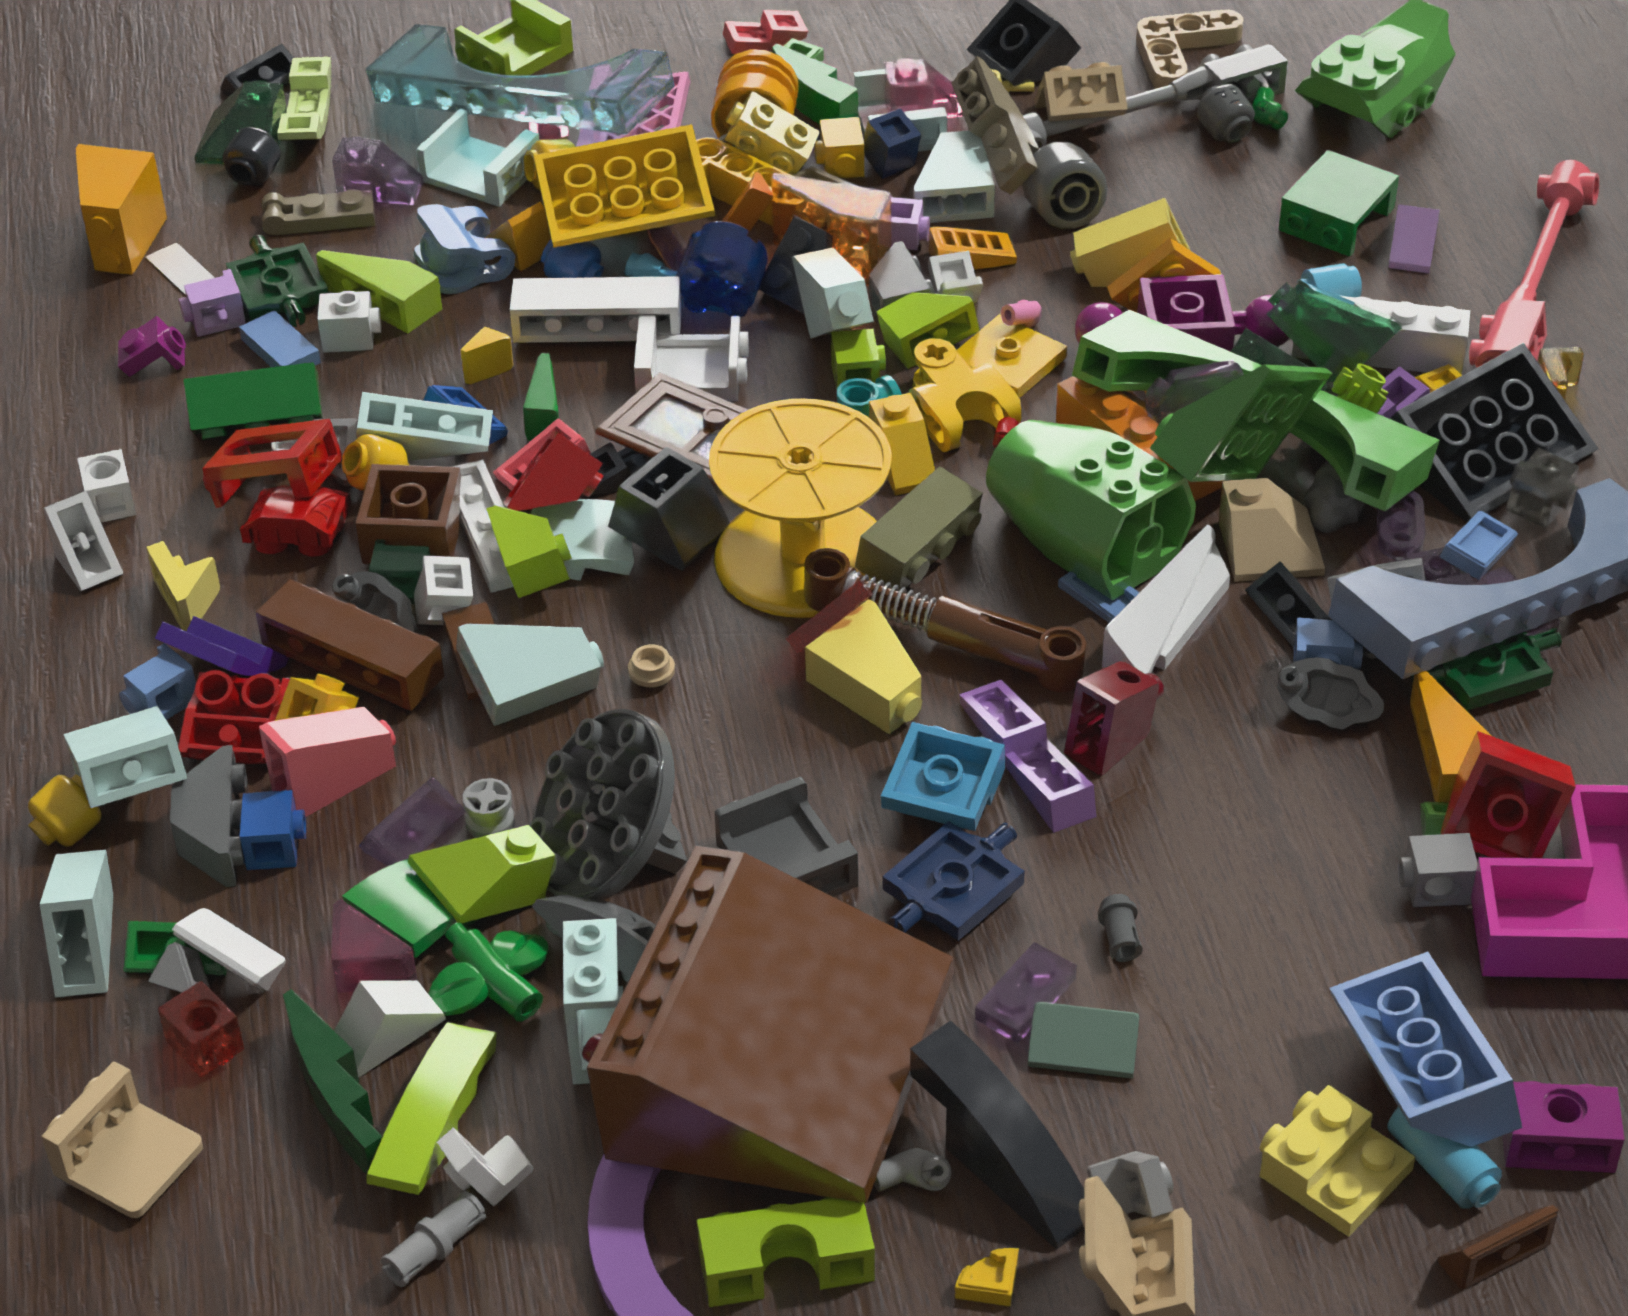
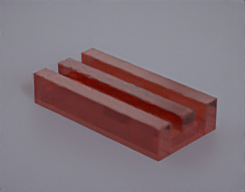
(830, 615)

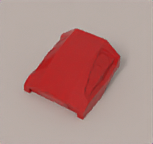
(303, 521)
(229, 713)

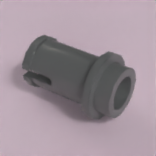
(1119, 917)

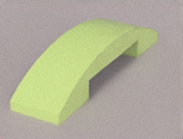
(308, 99)

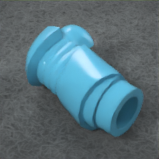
(646, 266)

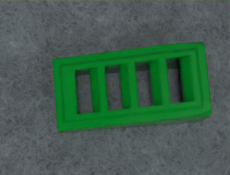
(541, 401)

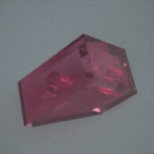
(918, 86)

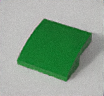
(403, 906)

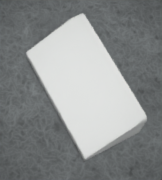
(230, 947)

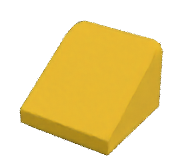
(486, 355)

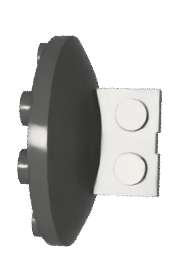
(608, 805)

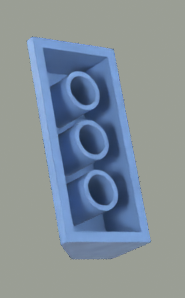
(1430, 1052)

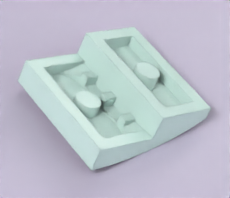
(588, 536)

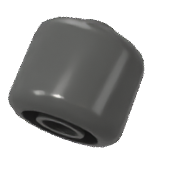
(1066, 186)

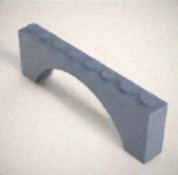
(1428, 623)

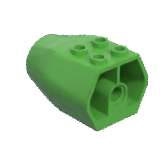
(1091, 502)

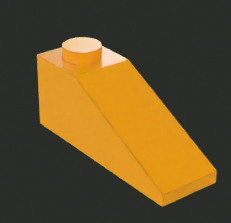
(1443, 732)

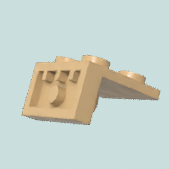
(1082, 92)

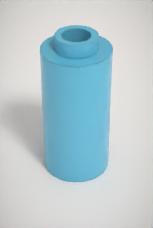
(1458, 1168)

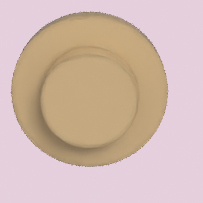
(651, 666)

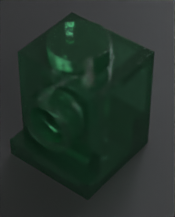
(399, 565)

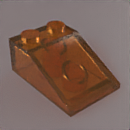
(852, 214)

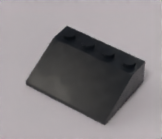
(1490, 425)

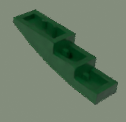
(333, 1081)

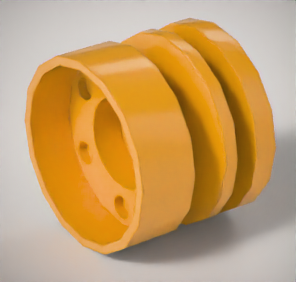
(756, 72)

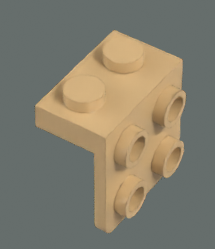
(117, 1145)
(1138, 1262)

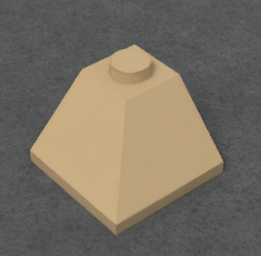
(1266, 527)

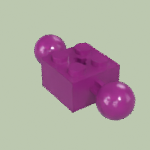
(1194, 306)

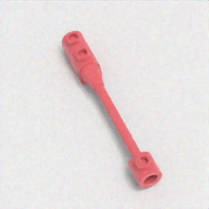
(1521, 316)

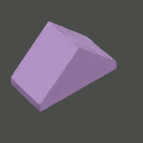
(1414, 238)

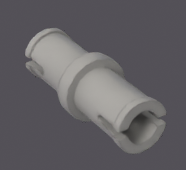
(433, 1239)

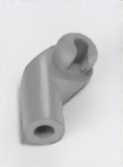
(916, 1168)

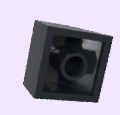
(1023, 43)

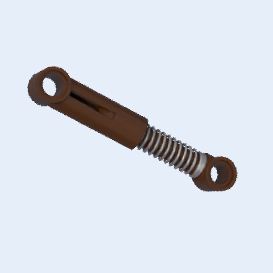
(1050, 654)

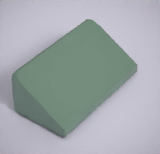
(1083, 1039)

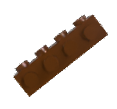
(350, 644)

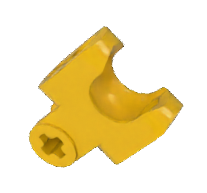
(954, 393)

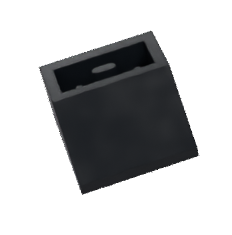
(669, 509)

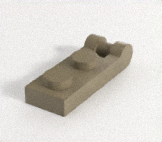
(317, 212)

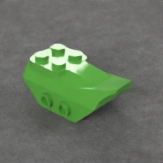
(1386, 70)

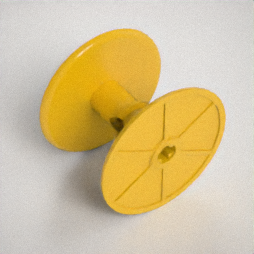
(801, 480)

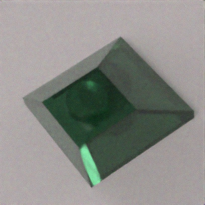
(251, 105)

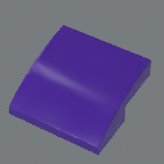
(222, 648)

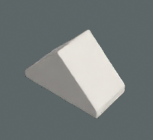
(81, 541)
(385, 1019)

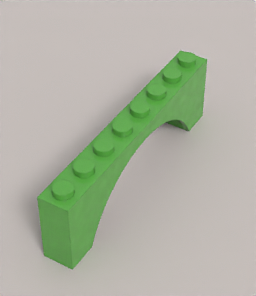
(1370, 452)

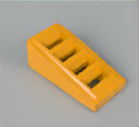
(978, 243)

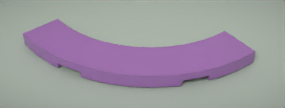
(619, 1242)

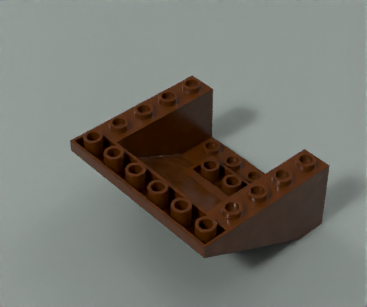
(765, 1034)

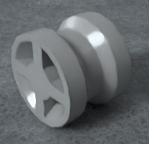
(488, 807)

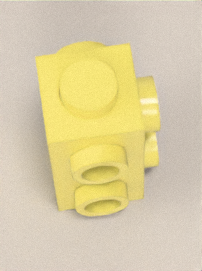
(770, 134)

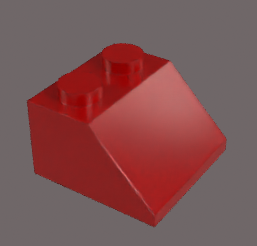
(555, 476)
(1508, 799)

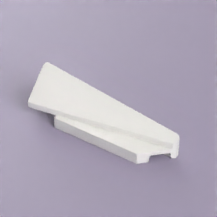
(1168, 608)

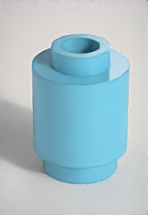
(1335, 279)

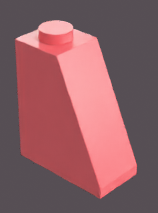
(326, 755)

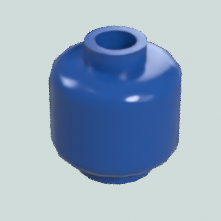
(572, 261)

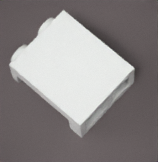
(698, 360)

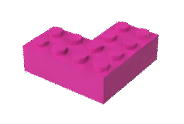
(1561, 912)

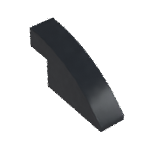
(999, 1134)

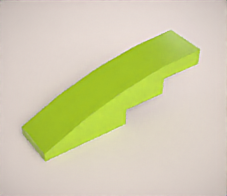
(431, 1108)

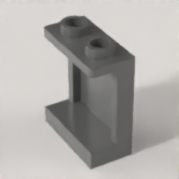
(789, 836)

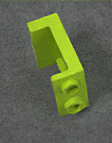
(520, 43)

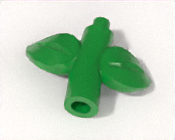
(490, 972)

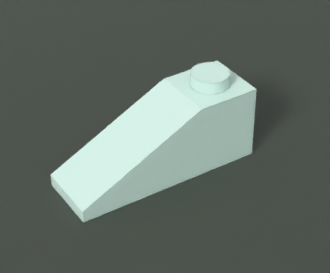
(425, 426)

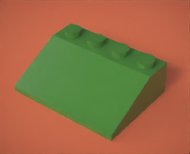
(1238, 425)

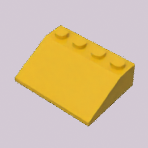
(623, 185)

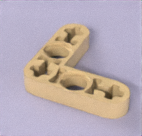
(1169, 34)

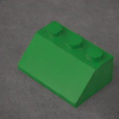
(252, 399)

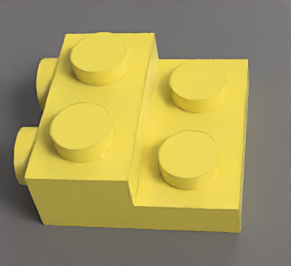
(1333, 1159)

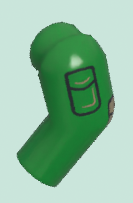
(1267, 110)

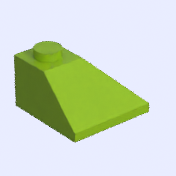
(487, 873)

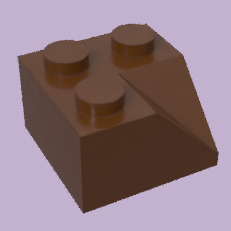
(410, 508)

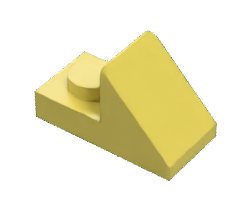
(185, 588)

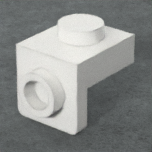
(954, 275)
(490, 1173)

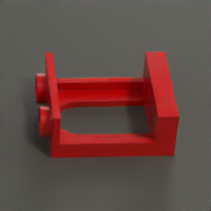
(305, 463)

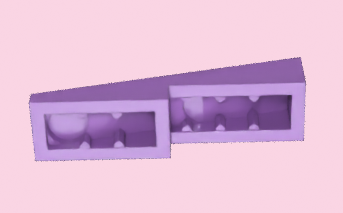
(1039, 768)

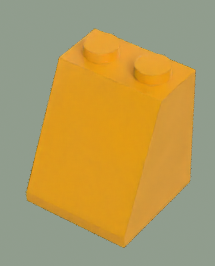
(119, 205)

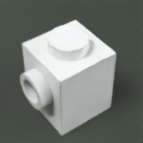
(347, 321)

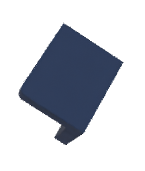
(891, 143)

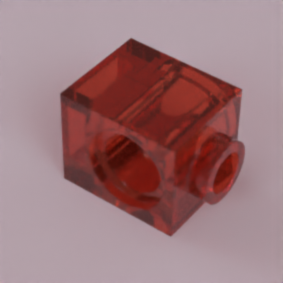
(201, 1029)

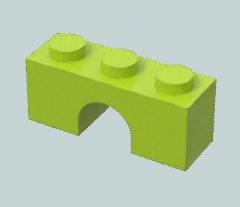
(824, 1232)

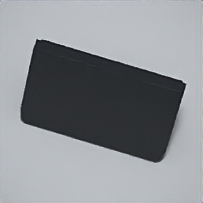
(269, 67)
(1284, 600)

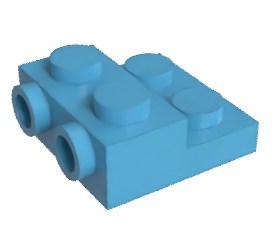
(944, 776)

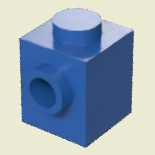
(271, 829)

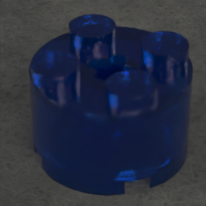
(721, 269)

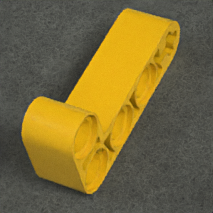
(730, 171)

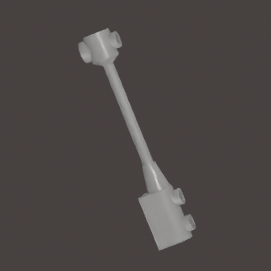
(1245, 69)

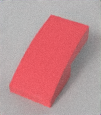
(774, 28)

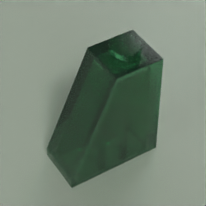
(1330, 327)

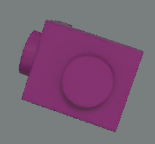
(148, 343)

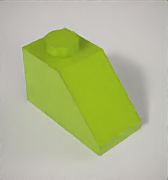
(923, 318)
(529, 550)

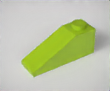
(397, 287)

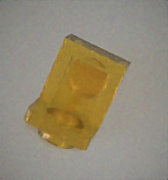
(1562, 366)

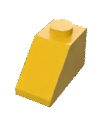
(907, 438)

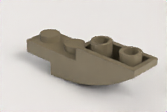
(999, 124)

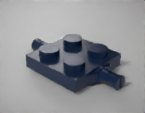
(953, 880)

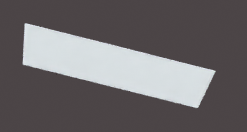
(178, 266)

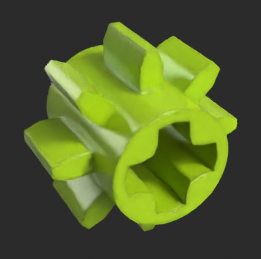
(1361, 387)

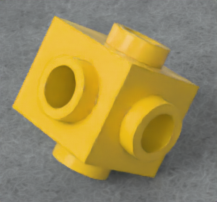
(314, 697)

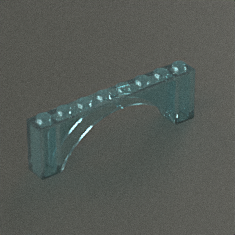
(599, 97)

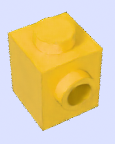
(841, 147)

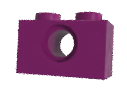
(1566, 1128)

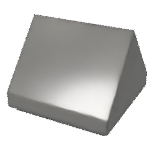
(179, 969)

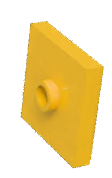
(1015, 352)

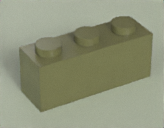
(919, 530)

